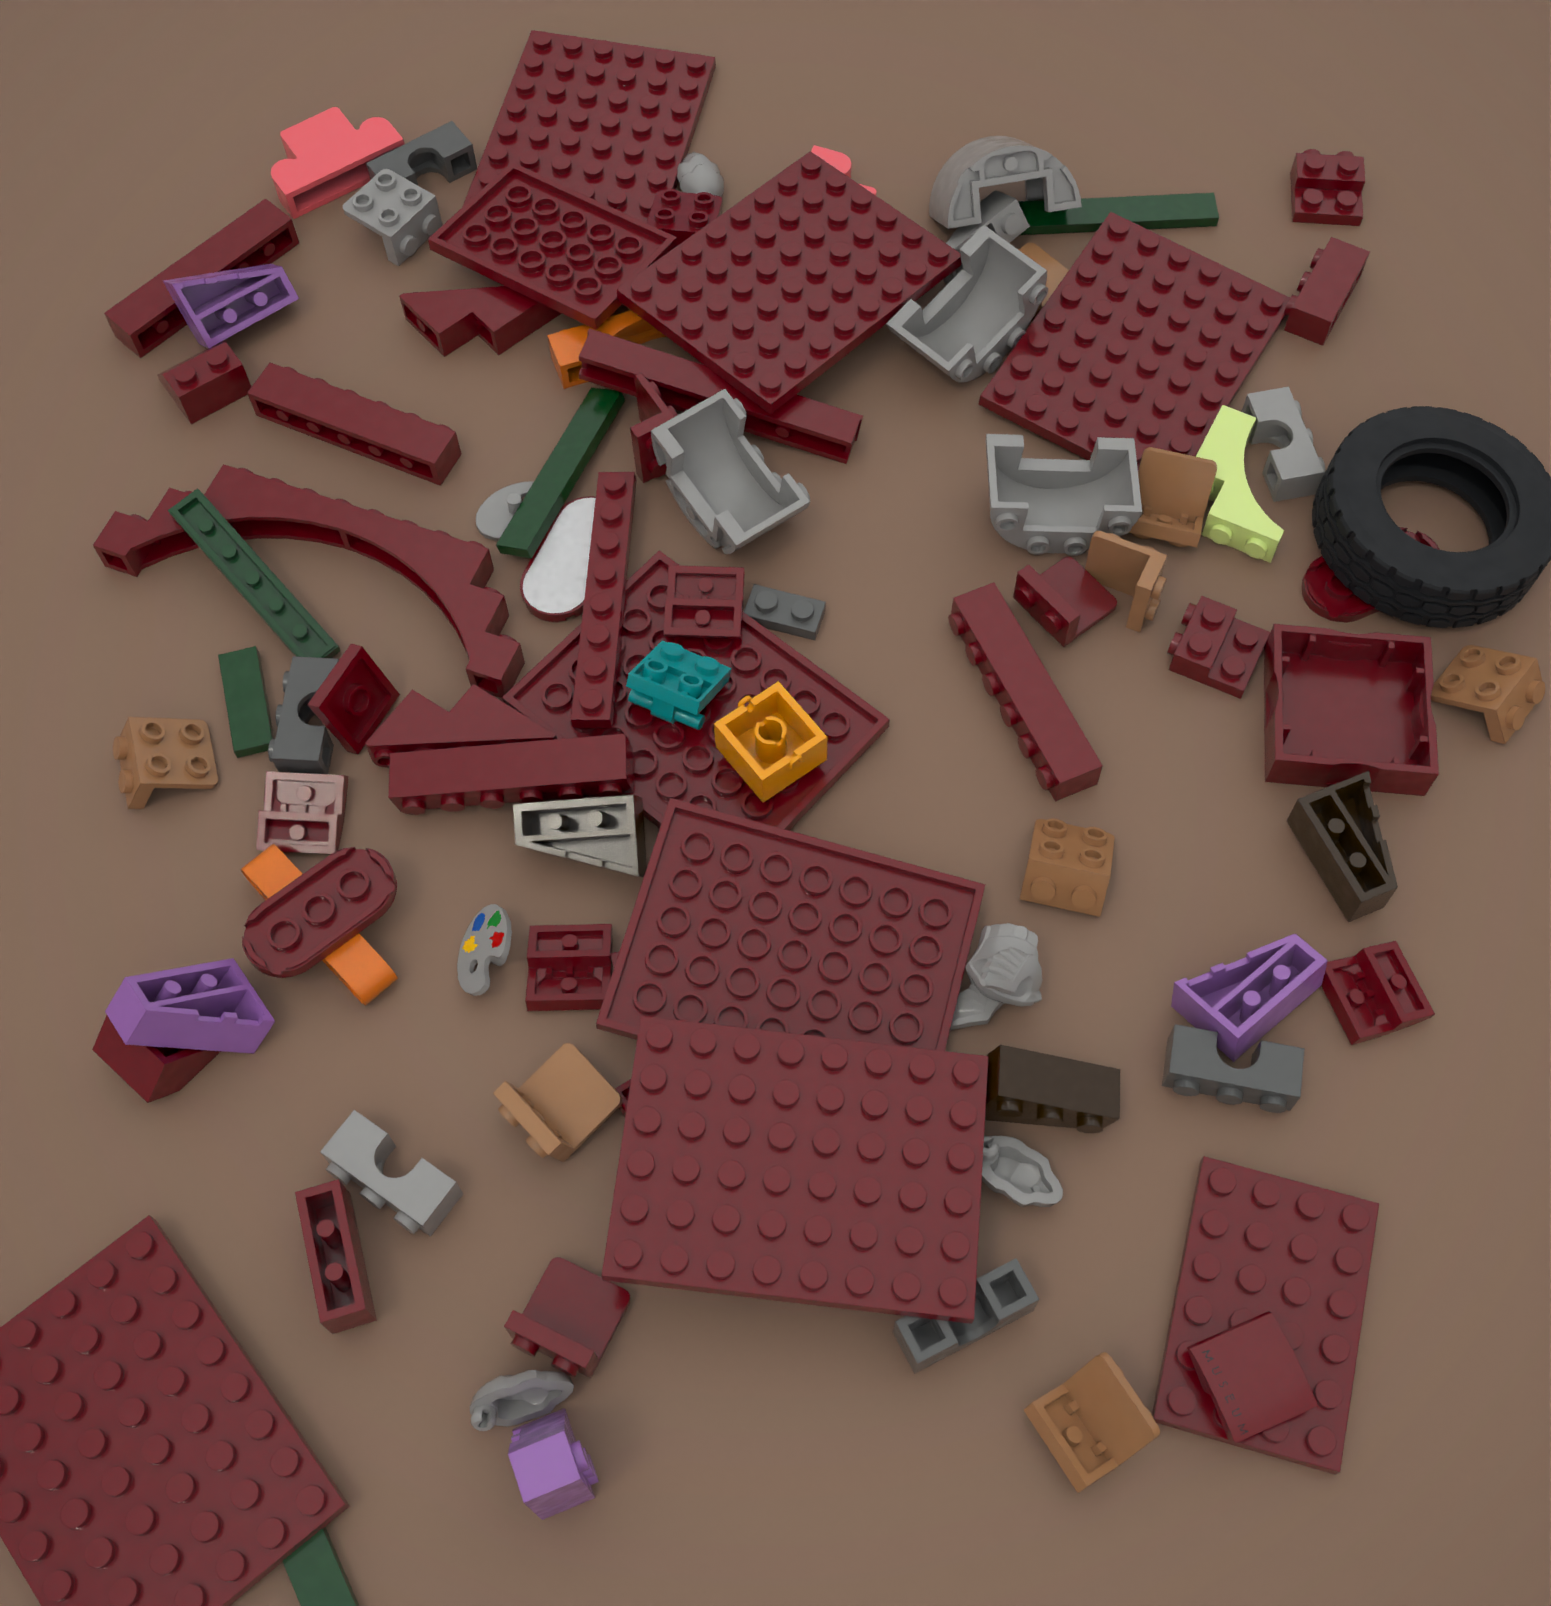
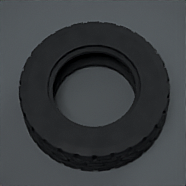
(1402, 574)

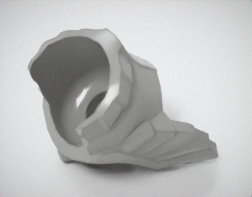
(999, 972)

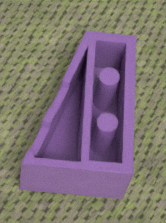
(230, 300)
(1250, 994)
(191, 1009)
(551, 1465)

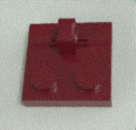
(353, 699)

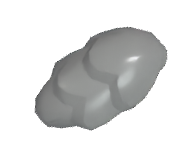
(700, 175)
(1019, 1172)
(518, 1398)

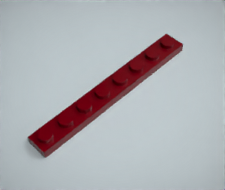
(604, 601)

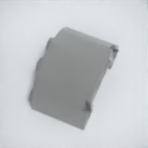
(996, 162)
(978, 311)
(722, 476)
(1061, 501)

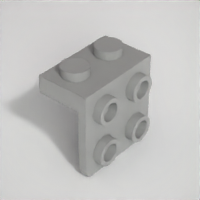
(397, 212)

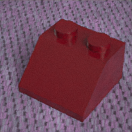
(206, 382)
(150, 1069)

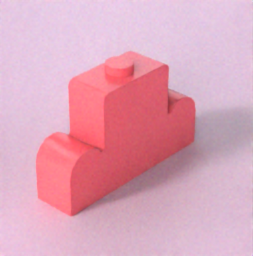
(328, 158)

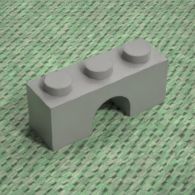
(1294, 467)
(419, 1197)

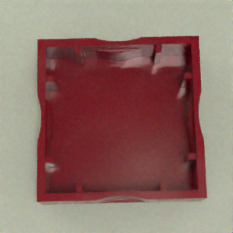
(1349, 708)

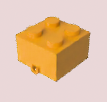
(770, 741)

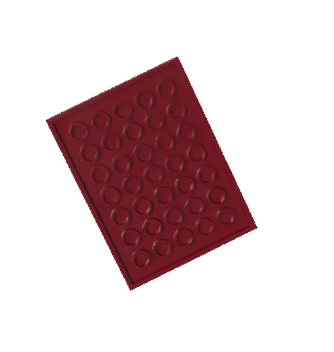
(599, 118)
(789, 280)
(1136, 346)
(683, 760)
(790, 936)
(800, 1170)
(146, 1442)

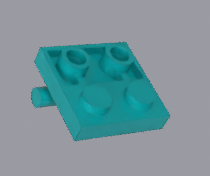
(676, 683)

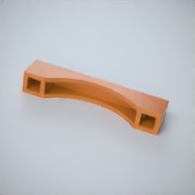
(568, 343)

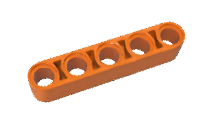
(355, 961)

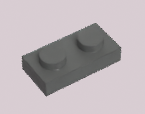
(785, 611)

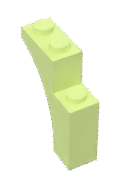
(1235, 515)

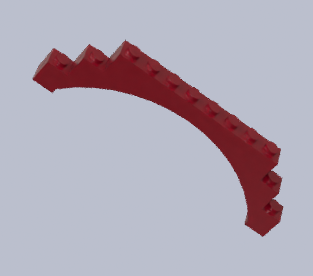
(257, 507)

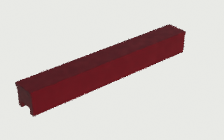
(684, 383)

